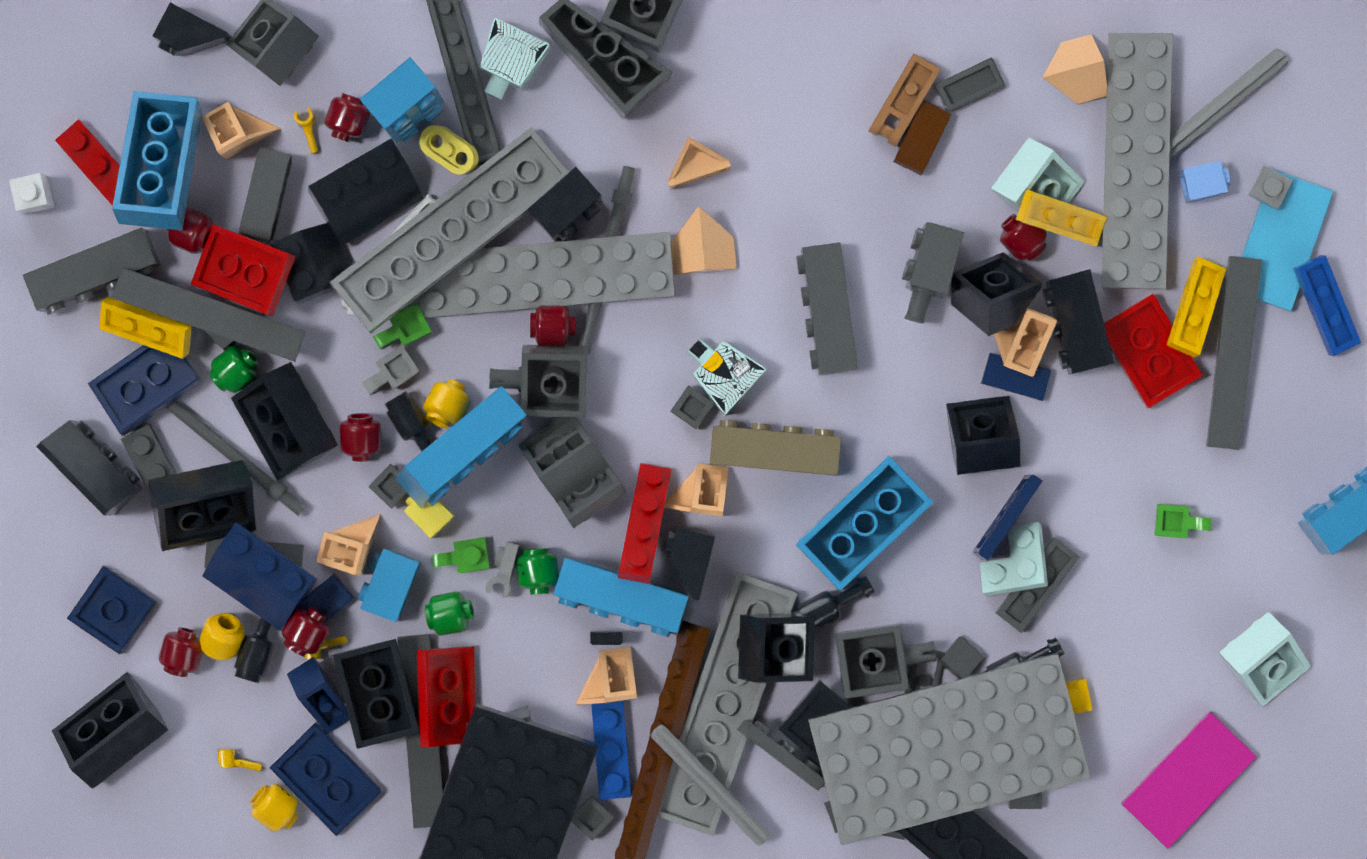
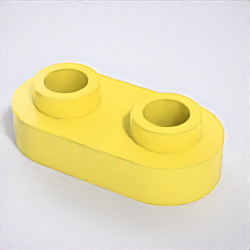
(450, 151)

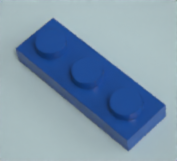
(1327, 305)
(612, 750)

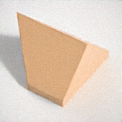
(1078, 70)
(235, 129)
(696, 164)
(702, 246)
(1026, 341)
(701, 491)
(349, 546)
(611, 678)

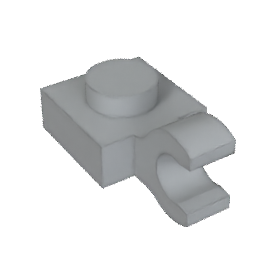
(395, 368)
(506, 559)

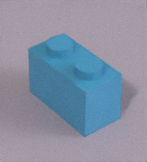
(389, 584)

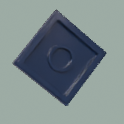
(112, 610)

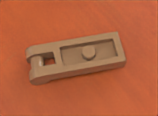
(905, 98)

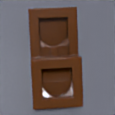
(922, 138)

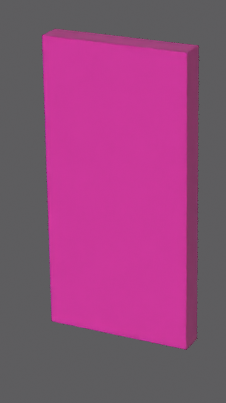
(1188, 780)

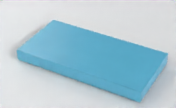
(1286, 240)

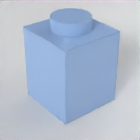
(1204, 181)

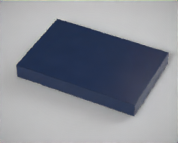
(142, 386)
(1007, 516)
(326, 779)

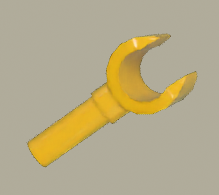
(308, 130)
(327, 644)
(227, 759)

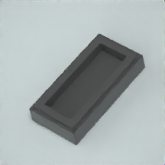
(969, 85)

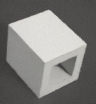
(31, 193)

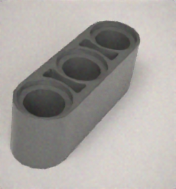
(265, 195)

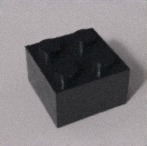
(566, 206)

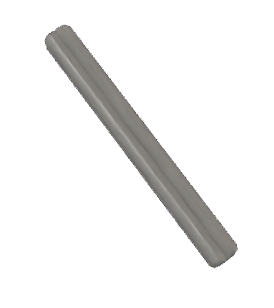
(1226, 100)
(710, 785)

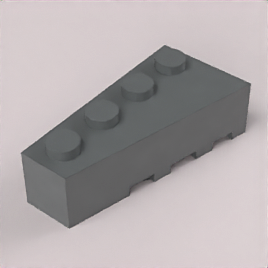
(610, 63)

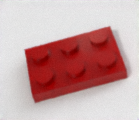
(243, 270)
(1140, 346)
(445, 694)

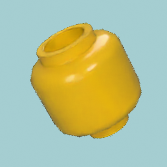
(446, 403)
(221, 636)
(274, 807)

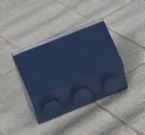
(259, 576)

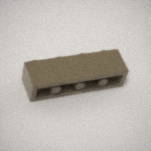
(775, 449)

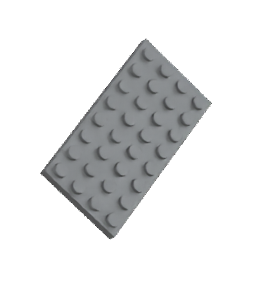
(949, 749)

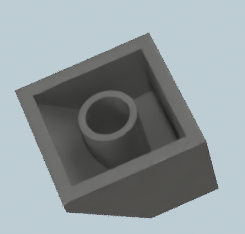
(272, 40)

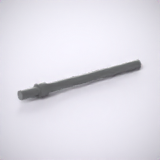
(621, 199)
(276, 489)

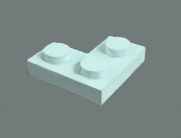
(1025, 566)

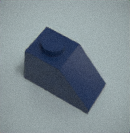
(319, 695)

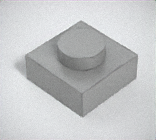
(1270, 187)

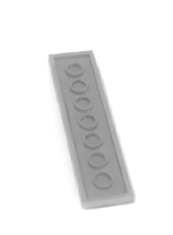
(1137, 160)
(449, 230)
(555, 275)
(720, 707)

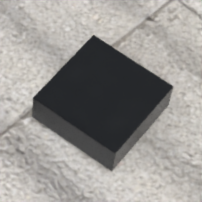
(606, 637)

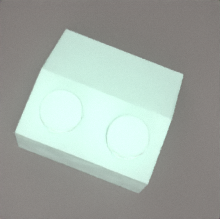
(1039, 171)
(1265, 659)

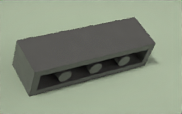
(90, 271)
(828, 307)

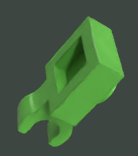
(407, 326)
(1175, 521)
(467, 555)

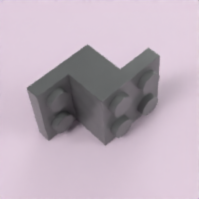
(572, 469)

